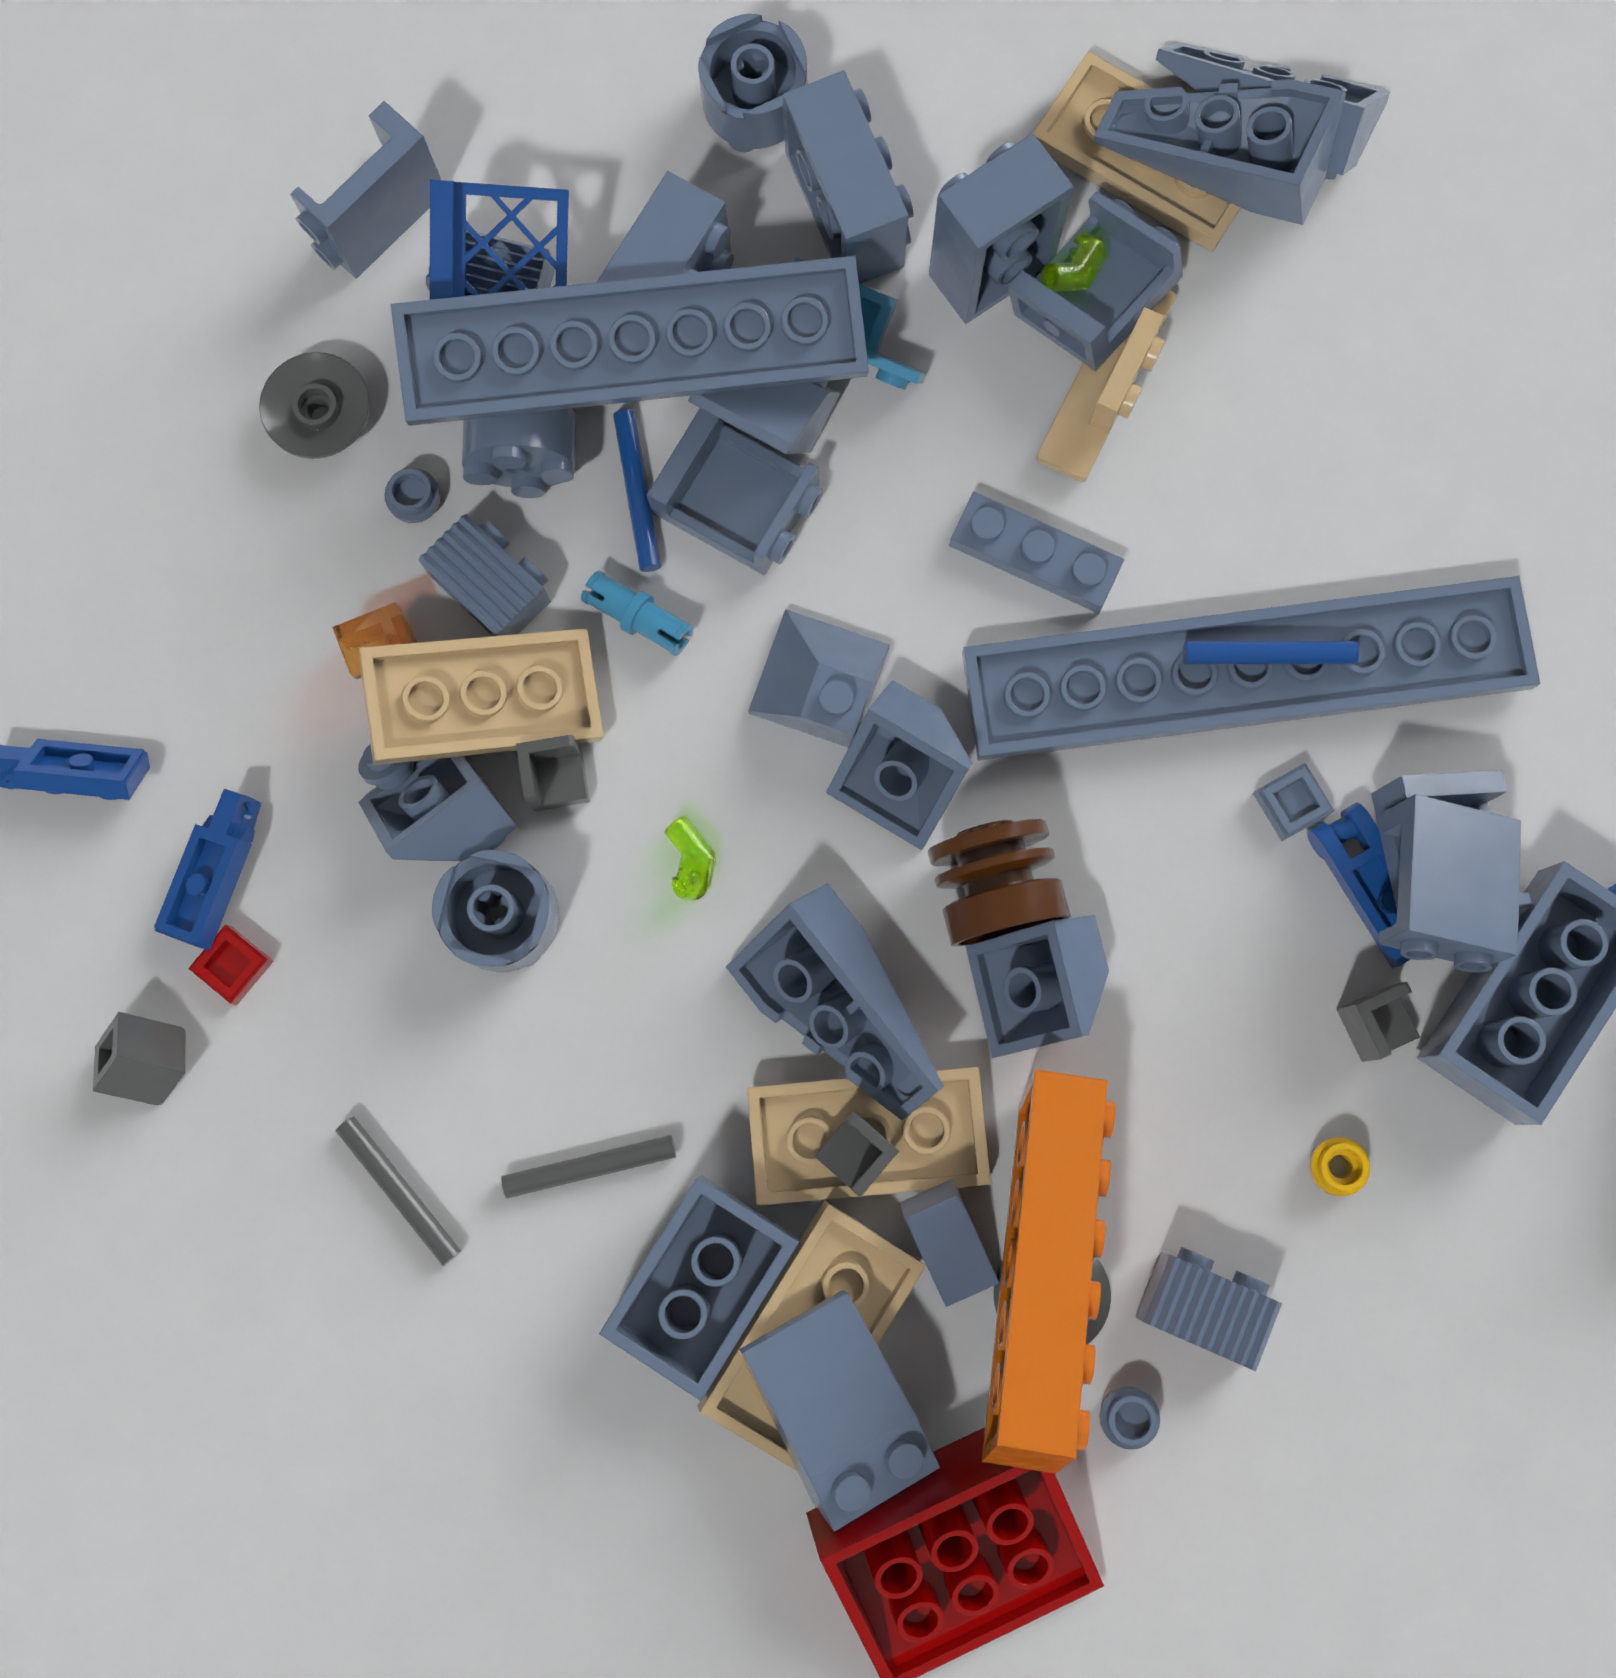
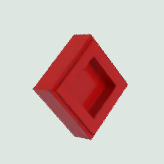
(231, 965)

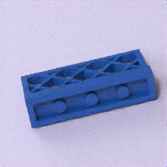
(449, 229)

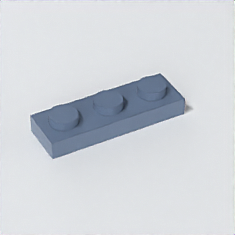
(1036, 552)

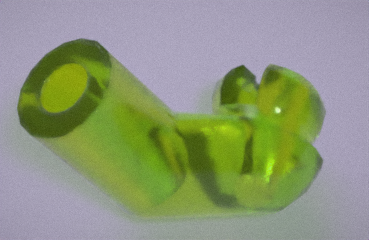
(1082, 270)
(696, 860)

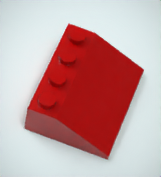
(955, 1560)

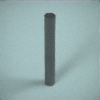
(588, 1166)
(398, 1191)

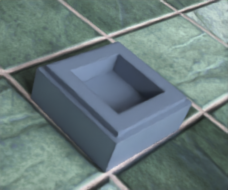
(1293, 802)

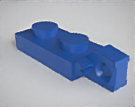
(74, 768)
(209, 872)

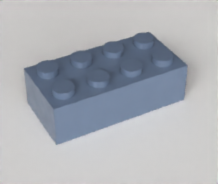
(1533, 1017)

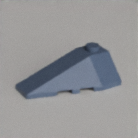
(1208, 68)
(1243, 146)
(829, 985)

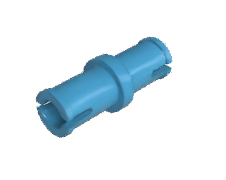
(637, 613)

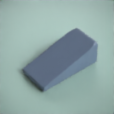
(948, 1242)

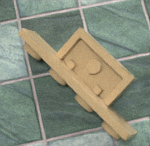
(1101, 396)

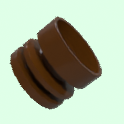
(997, 880)

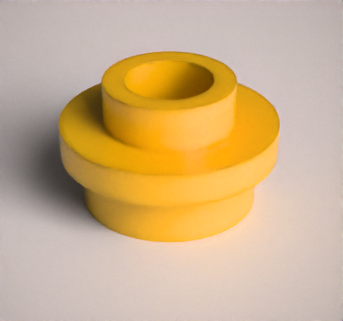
(1357, 1166)

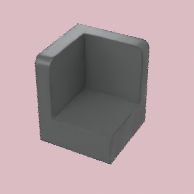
(552, 772)
(1379, 1022)
(139, 1059)
(856, 1153)

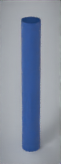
(636, 490)
(1271, 652)

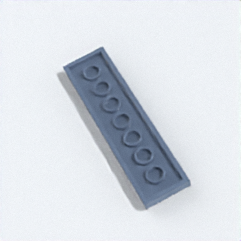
(629, 340)

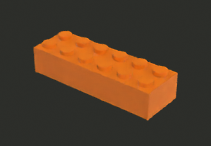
(1047, 1274)

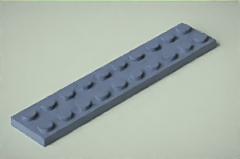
(1136, 685)

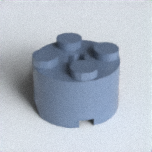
(744, 77)
(520, 451)
(482, 883)

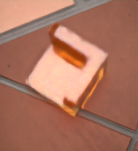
(377, 628)

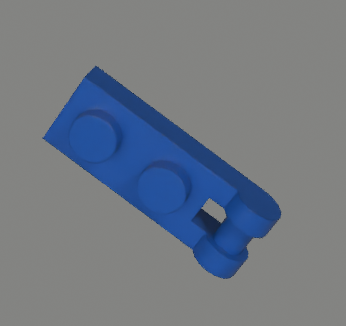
(1362, 876)

